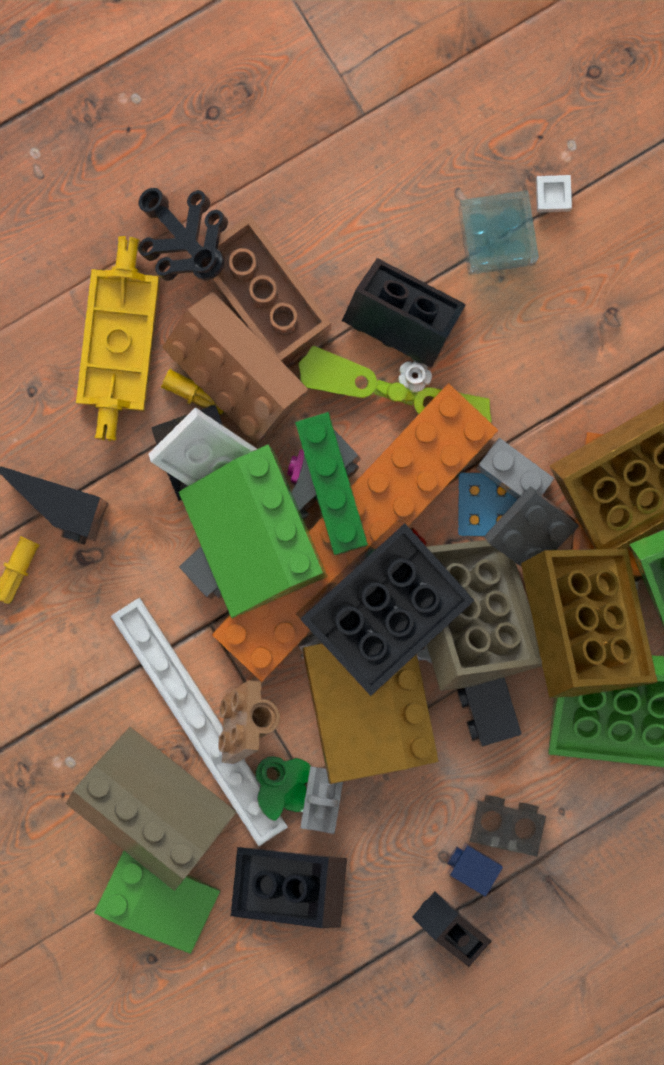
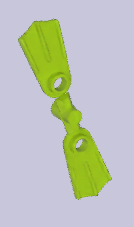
(337, 375)

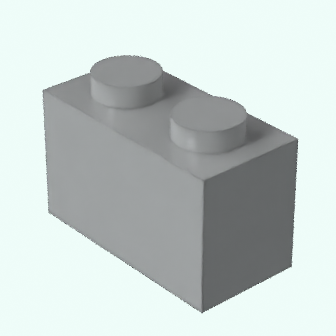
(513, 470)

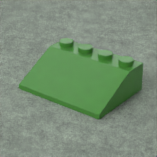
(252, 532)
(612, 724)

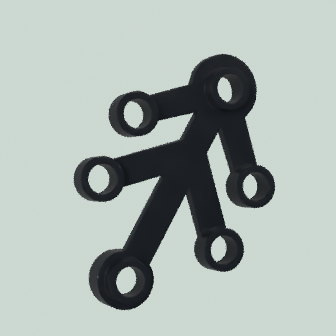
(156, 205)

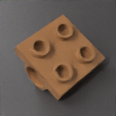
(245, 721)

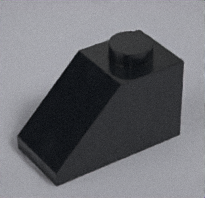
(451, 929)

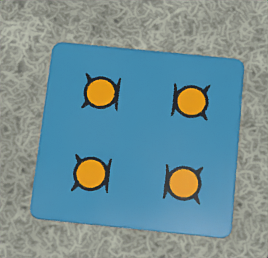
(480, 504)

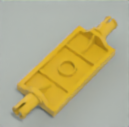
(117, 339)

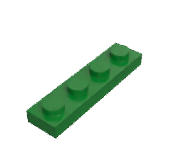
(331, 483)

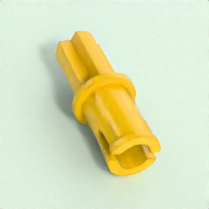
(187, 389)
(16, 569)

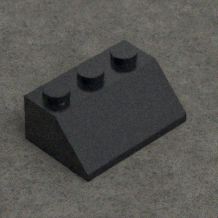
(403, 312)

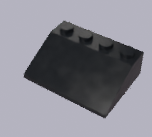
(385, 607)

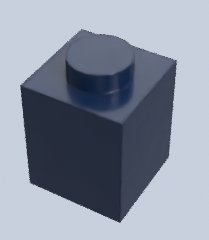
(473, 868)

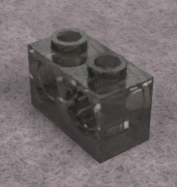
(504, 834)

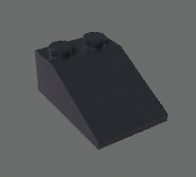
(65, 508)
(289, 887)

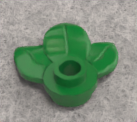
(287, 790)

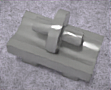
(321, 802)

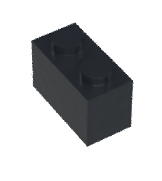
(490, 712)

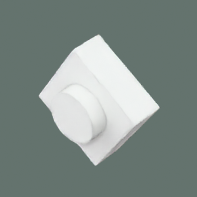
(553, 193)

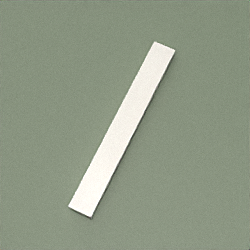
(194, 716)

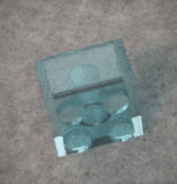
(498, 232)

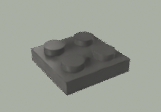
(530, 527)

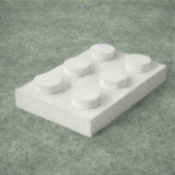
(197, 448)

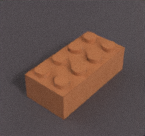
(267, 292)
(234, 367)

